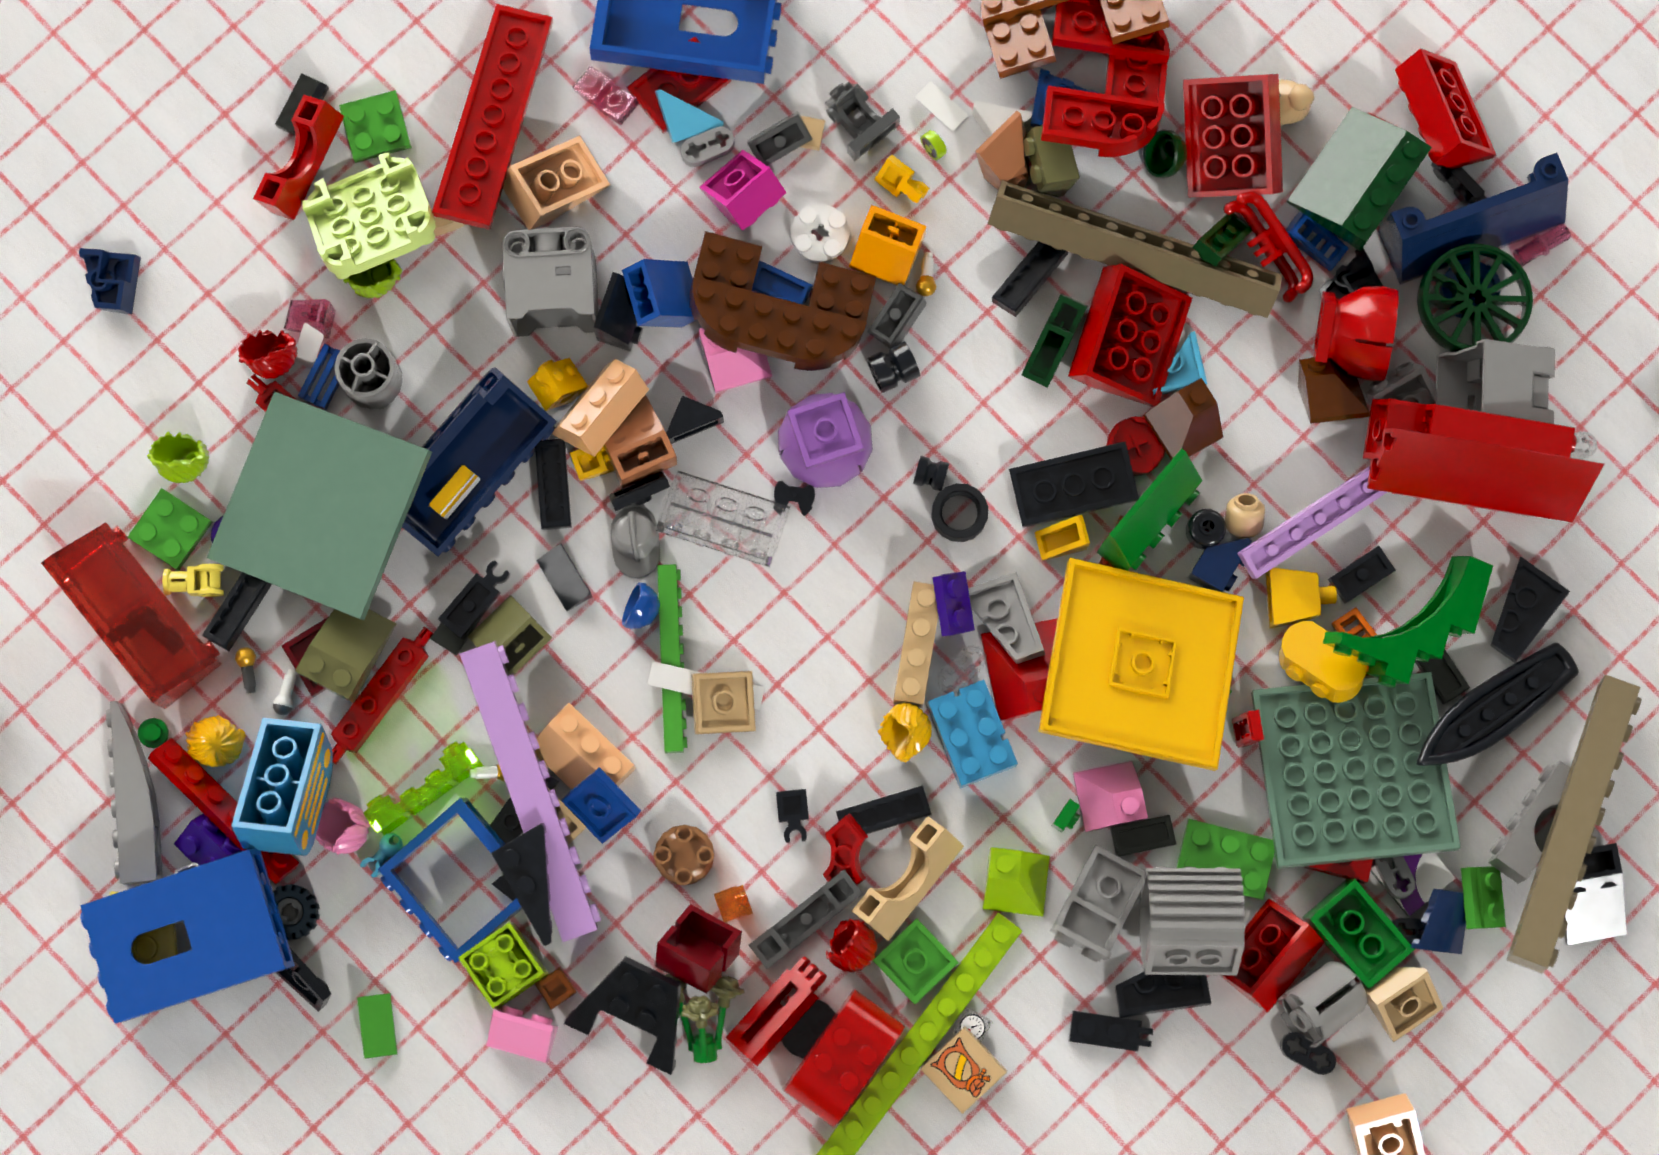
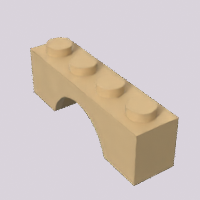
(917, 646)
(931, 854)

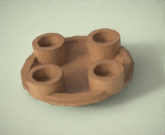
(684, 855)

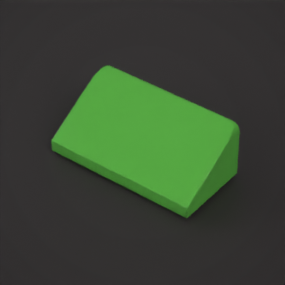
(377, 1025)

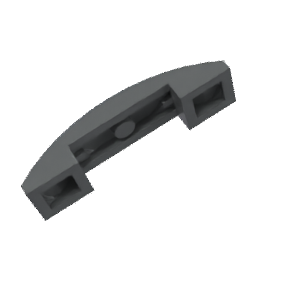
(805, 919)

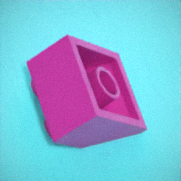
(743, 189)

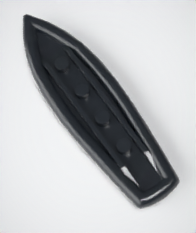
(1498, 706)

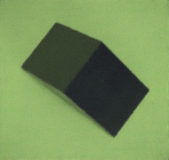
(691, 419)

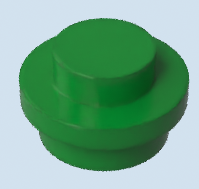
(153, 733)

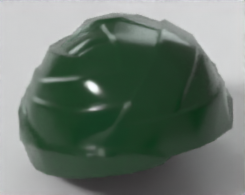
(1165, 154)

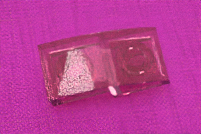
(605, 95)

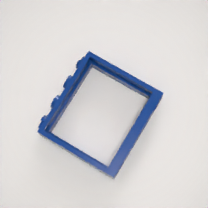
(410, 902)

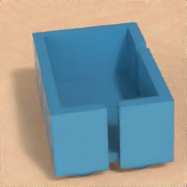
(971, 734)

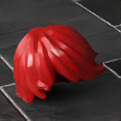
(268, 354)
(852, 946)

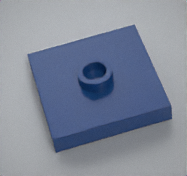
(601, 805)

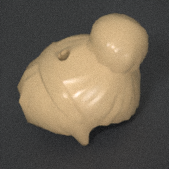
(1294, 101)

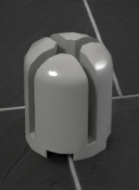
(1304, 997)

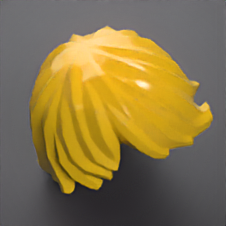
(905, 731)
(215, 741)

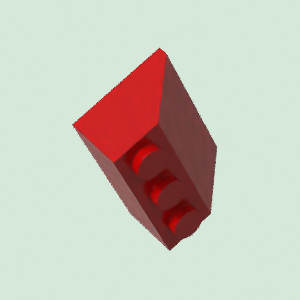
(1273, 954)

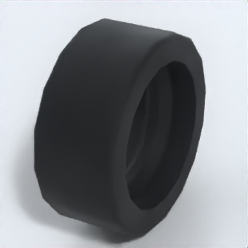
(959, 490)

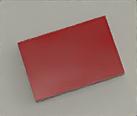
(684, 86)

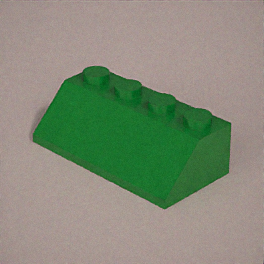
(1151, 513)

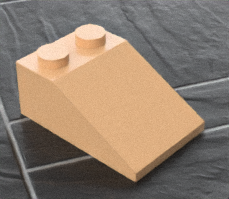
(553, 182)
(1386, 1127)

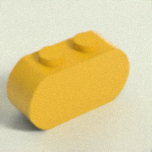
(1316, 665)

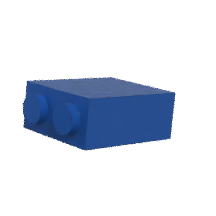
(660, 292)

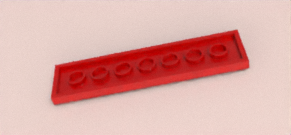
(492, 117)

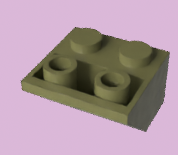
(515, 630)

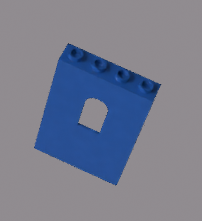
(649, 37)
(228, 921)

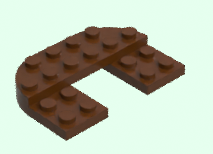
(772, 326)

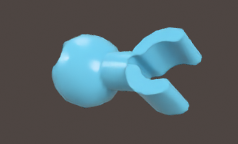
(387, 849)

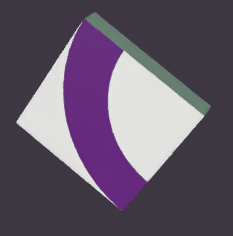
(1428, 874)

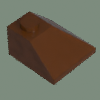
(1329, 392)
(1186, 420)

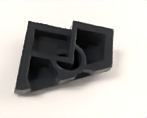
(1352, 277)

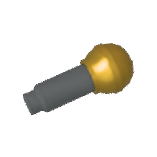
(245, 659)

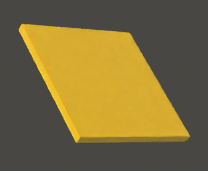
(1141, 664)

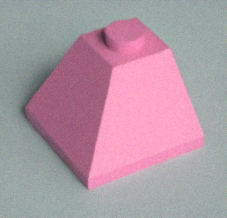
(731, 368)
(1110, 796)

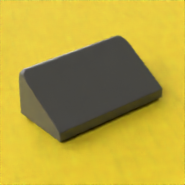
(780, 139)
(897, 316)

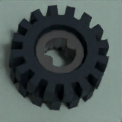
(306, 905)

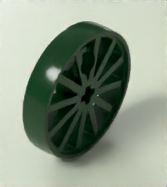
(1473, 288)

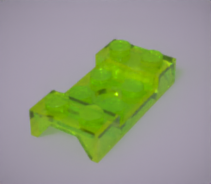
(388, 814)

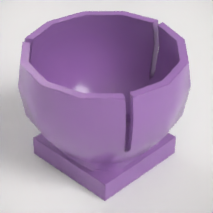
(825, 440)

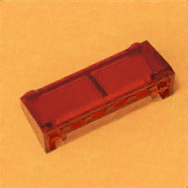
(132, 615)

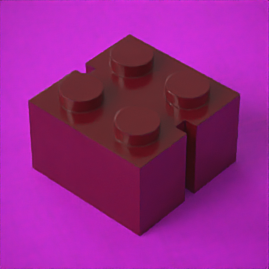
(702, 948)

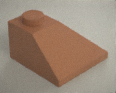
(1003, 154)

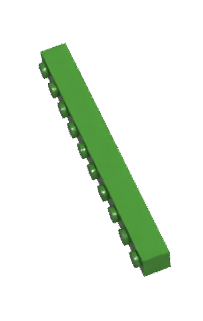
(670, 654)

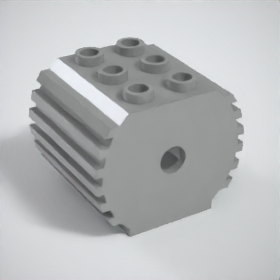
(1191, 921)

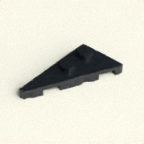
(525, 869)

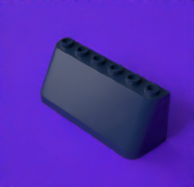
(488, 435)

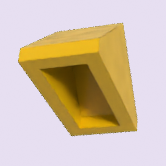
(1063, 538)

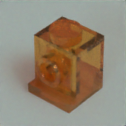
(733, 903)

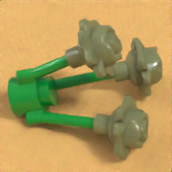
(700, 1010)

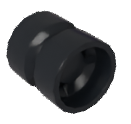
(903, 368)

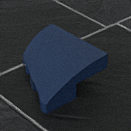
(111, 279)
(1443, 923)

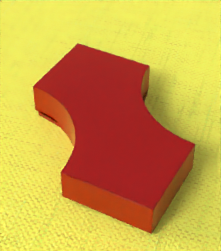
(845, 843)

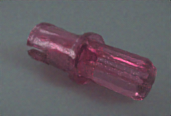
(1541, 244)

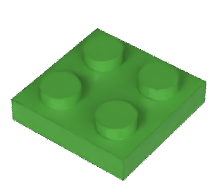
(375, 126)
(170, 529)
(915, 961)

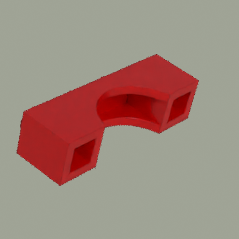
(315, 129)

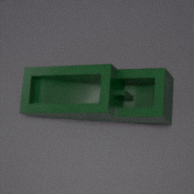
(1054, 340)

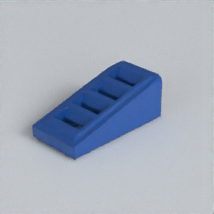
(1309, 247)

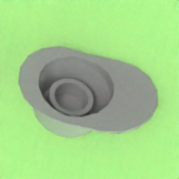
(635, 542)

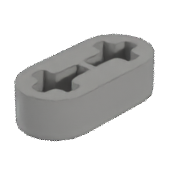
(704, 140)

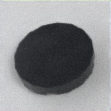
(808, 1029)

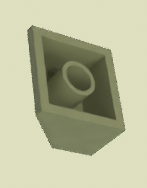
(1052, 164)

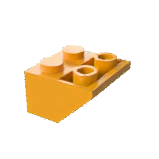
(887, 246)

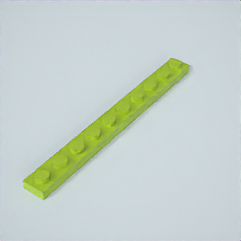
(922, 1038)

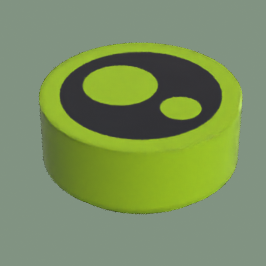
(933, 145)

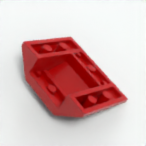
(1021, 686)

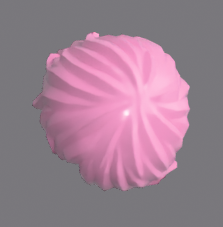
(342, 827)

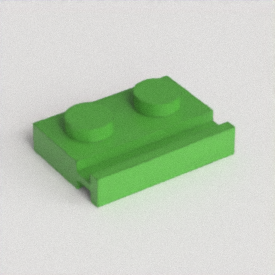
(1483, 897)

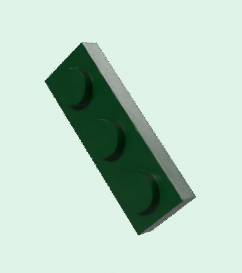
(1222, 239)

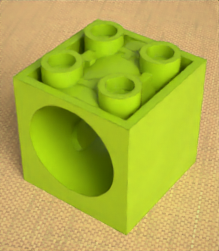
(503, 965)

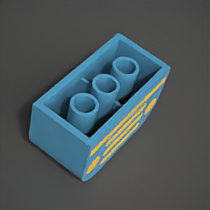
(284, 788)

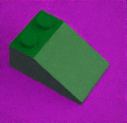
(1358, 932)

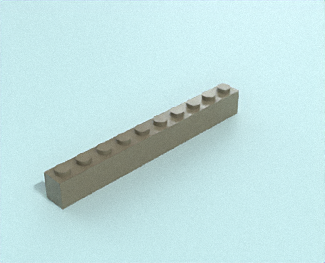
(1141, 249)
(1573, 825)

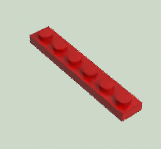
(212, 800)

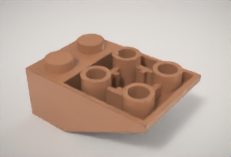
(640, 446)

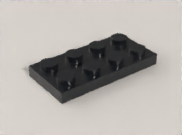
(1074, 484)

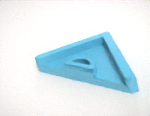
(684, 119)
(1185, 368)

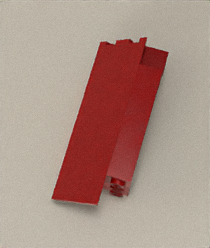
(1476, 459)

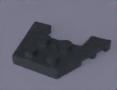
(641, 999)

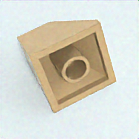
(1403, 1000)

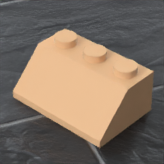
(602, 407)
(577, 749)

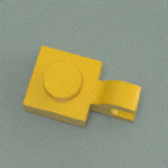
(897, 177)

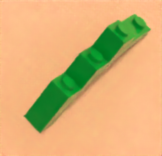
(1449, 612)

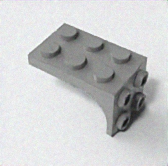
(1098, 904)

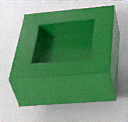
(1067, 816)

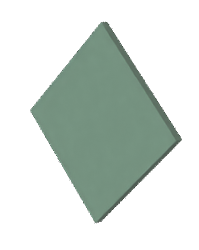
(319, 505)

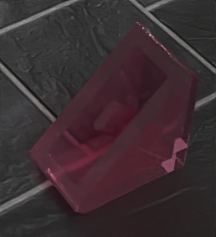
(314, 312)

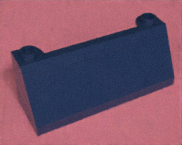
(1494, 221)

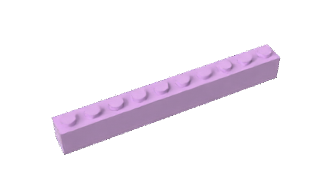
(527, 785)

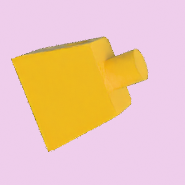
(1295, 596)

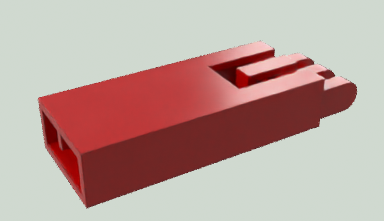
(770, 1021)

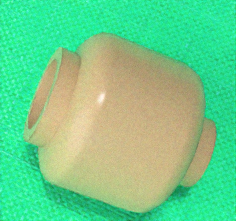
(1245, 516)

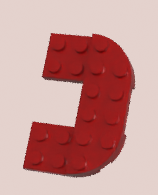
(1134, 86)

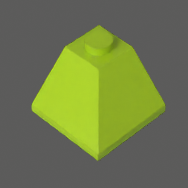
(1016, 882)

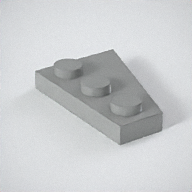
(1007, 616)

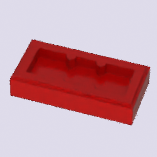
(1247, 728)

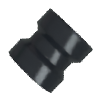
(931, 473)

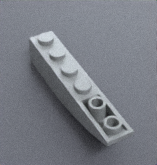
(134, 804)

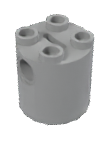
(381, 373)

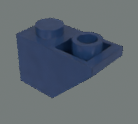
(1217, 564)

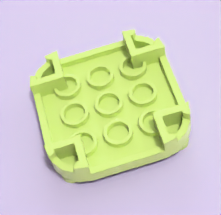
(370, 217)

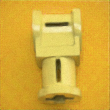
(198, 580)

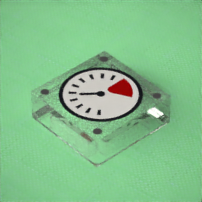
(974, 1022)

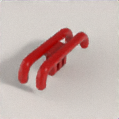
(1273, 242)

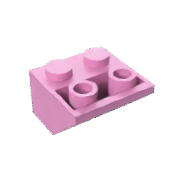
(522, 1035)

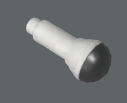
(283, 702)

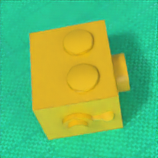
(557, 383)

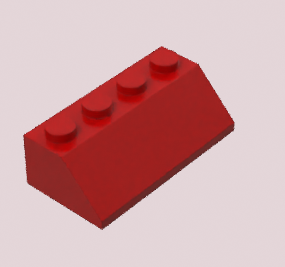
(1444, 110)

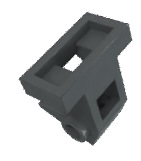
(843, 102)

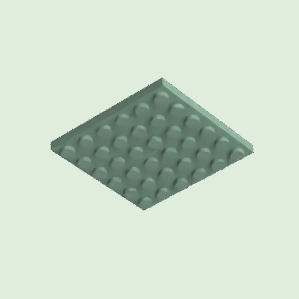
(1348, 774)

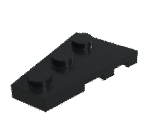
(1527, 609)
(1161, 993)

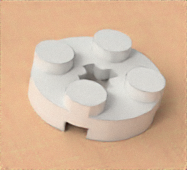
(810, 219)

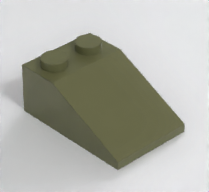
(345, 652)

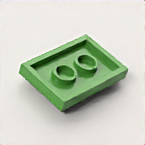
(1217, 846)

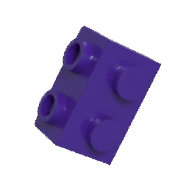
(953, 603)
(204, 841)

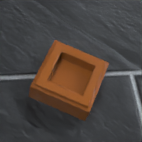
(555, 988)

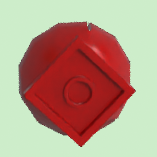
(1356, 331)

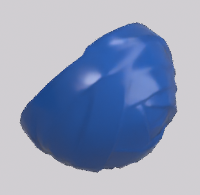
(641, 607)

